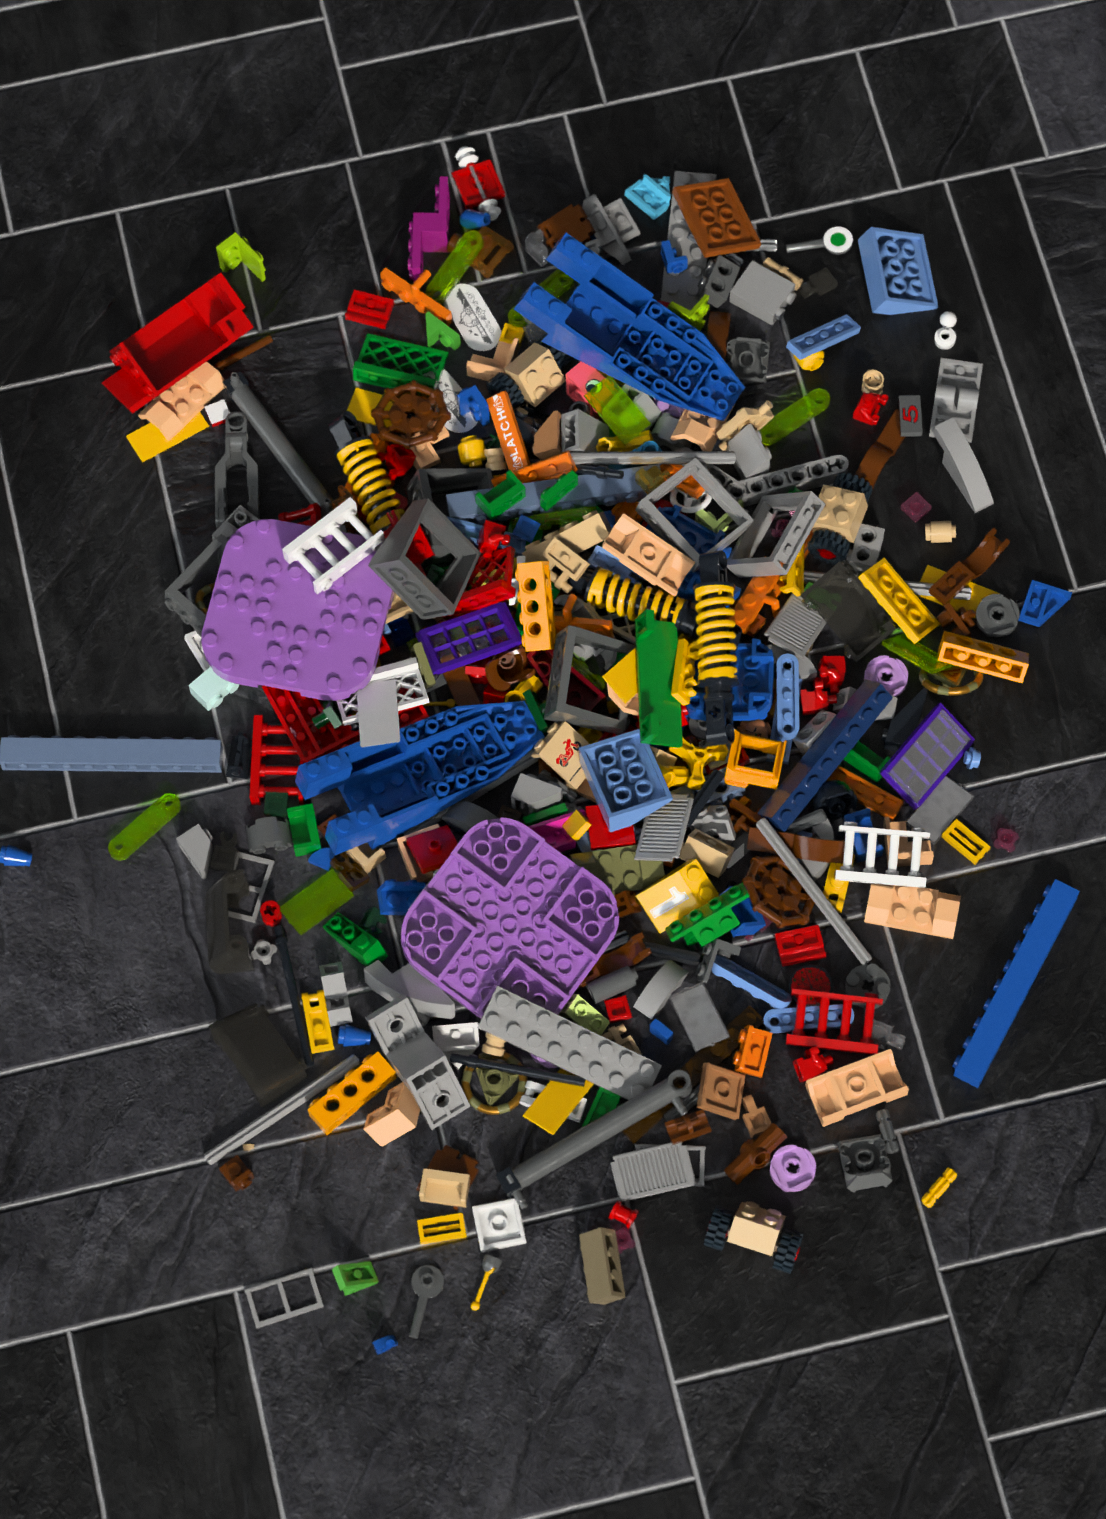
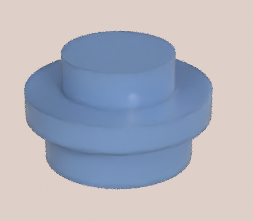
(972, 758)

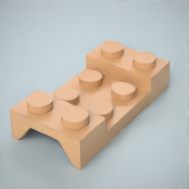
(856, 1087)

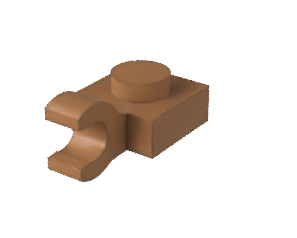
(755, 1119)

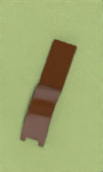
(881, 451)
(964, 572)
(460, 686)
(801, 846)
(628, 954)

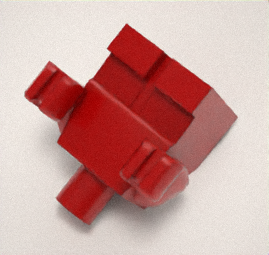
(868, 407)
(397, 460)
(490, 536)
(831, 672)
(817, 700)
(812, 1065)

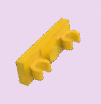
(795, 576)
(684, 671)

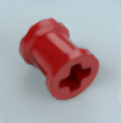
(266, 917)
(623, 1214)

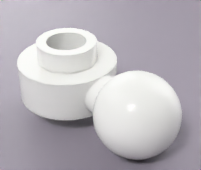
(947, 320)

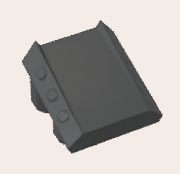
(748, 358)
(865, 1162)

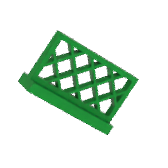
(389, 378)

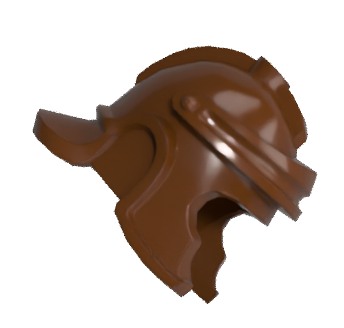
(509, 670)

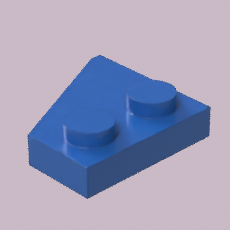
(1042, 603)

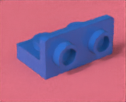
(472, 401)
(397, 897)

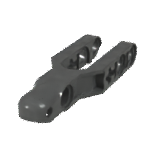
(236, 454)

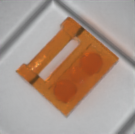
(490, 239)

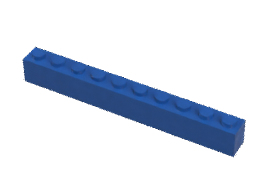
(1016, 983)

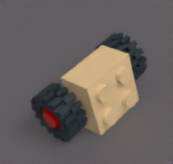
(531, 375)
(840, 517)
(755, 1230)

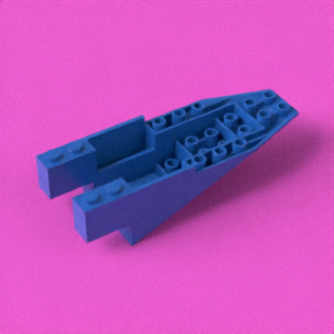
(629, 334)
(422, 774)

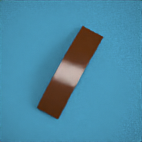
(718, 331)

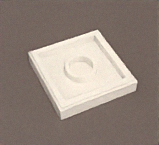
(499, 1225)

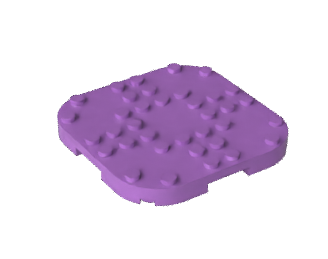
(281, 634)
(509, 918)

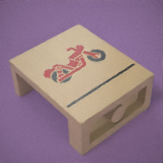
(561, 753)

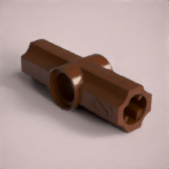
(755, 1153)

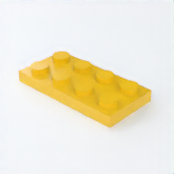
(899, 600)

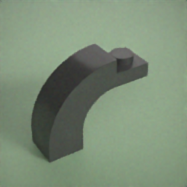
(465, 815)

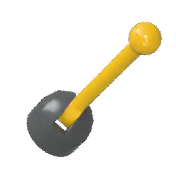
(490, 1265)

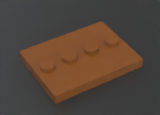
(716, 217)

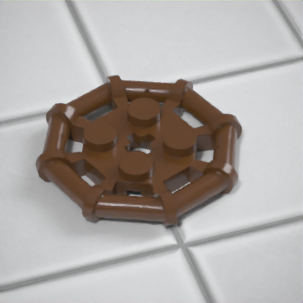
(410, 404)
(771, 903)

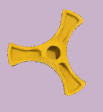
(697, 759)

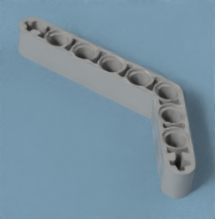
(835, 464)

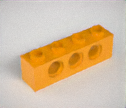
(543, 596)
(983, 657)
(348, 1105)

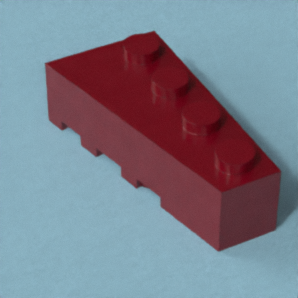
(580, 691)

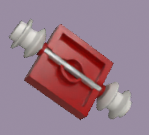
(477, 183)

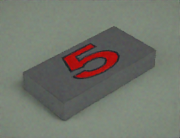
(910, 415)

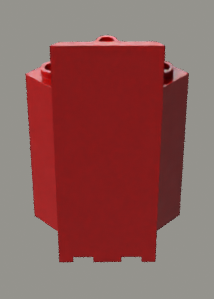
(177, 343)

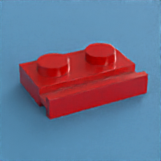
(369, 309)
(800, 945)

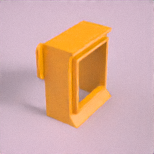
(742, 776)

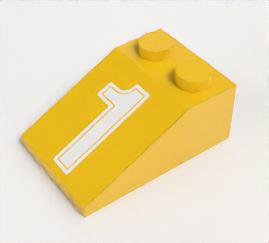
(677, 894)

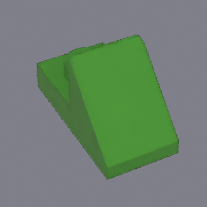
(440, 331)
(355, 1276)

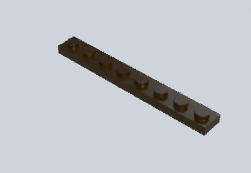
(712, 1054)

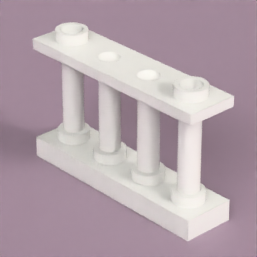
(330, 526)
(891, 875)

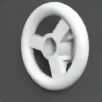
(691, 504)

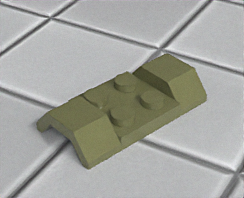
(619, 869)

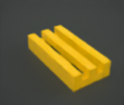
(979, 854)
(443, 1237)

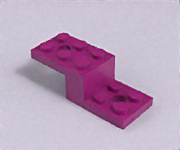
(429, 230)

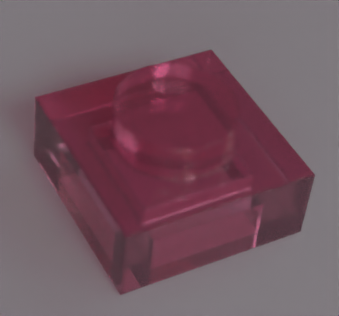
(916, 507)

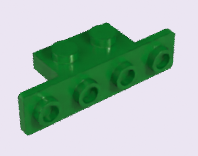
(710, 919)

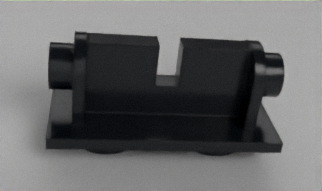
(239, 756)

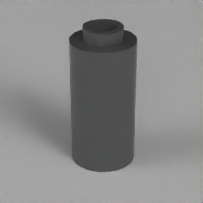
(612, 984)

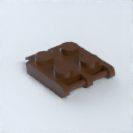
(571, 221)
(447, 1161)

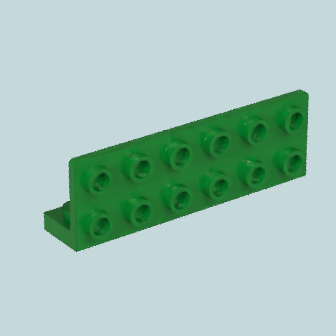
(656, 656)

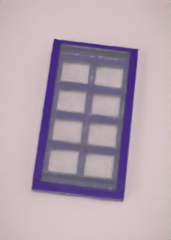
(469, 638)
(927, 756)

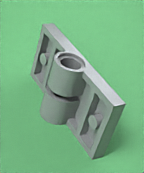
(957, 394)

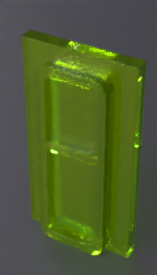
(617, 409)
(915, 653)
(316, 902)

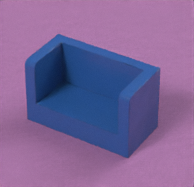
(860, 839)
(750, 921)

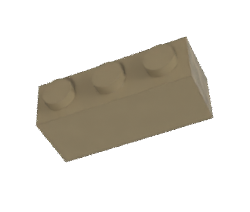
(602, 1266)

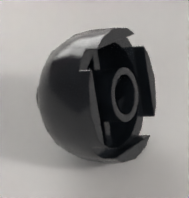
(835, 799)

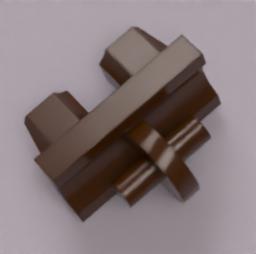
(950, 616)
(742, 815)
(687, 1127)

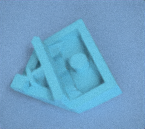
(650, 195)

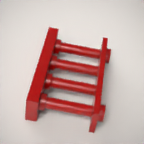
(260, 770)
(843, 1041)

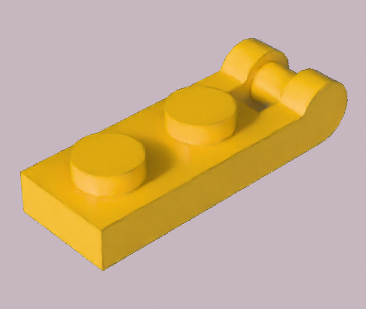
(835, 887)
(317, 1022)

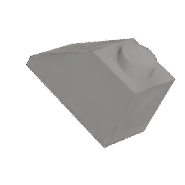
(197, 848)

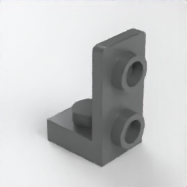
(710, 951)

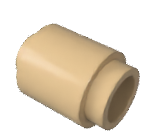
(940, 531)

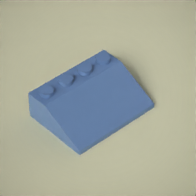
(897, 271)
(624, 779)

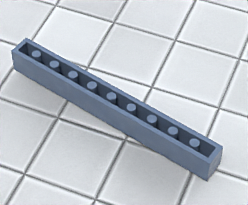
(588, 493)
(111, 754)

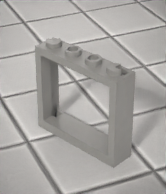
(714, 488)
(741, 561)

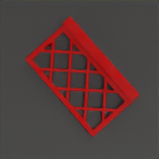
(494, 590)

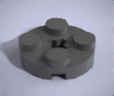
(1004, 606)
(871, 974)

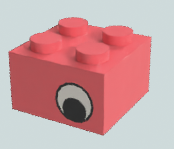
(581, 381)

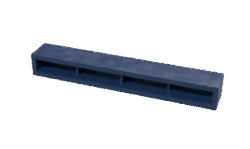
(825, 755)

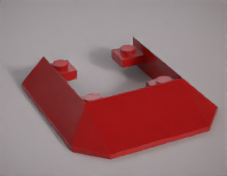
(309, 742)

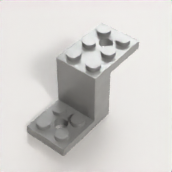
(418, 1061)

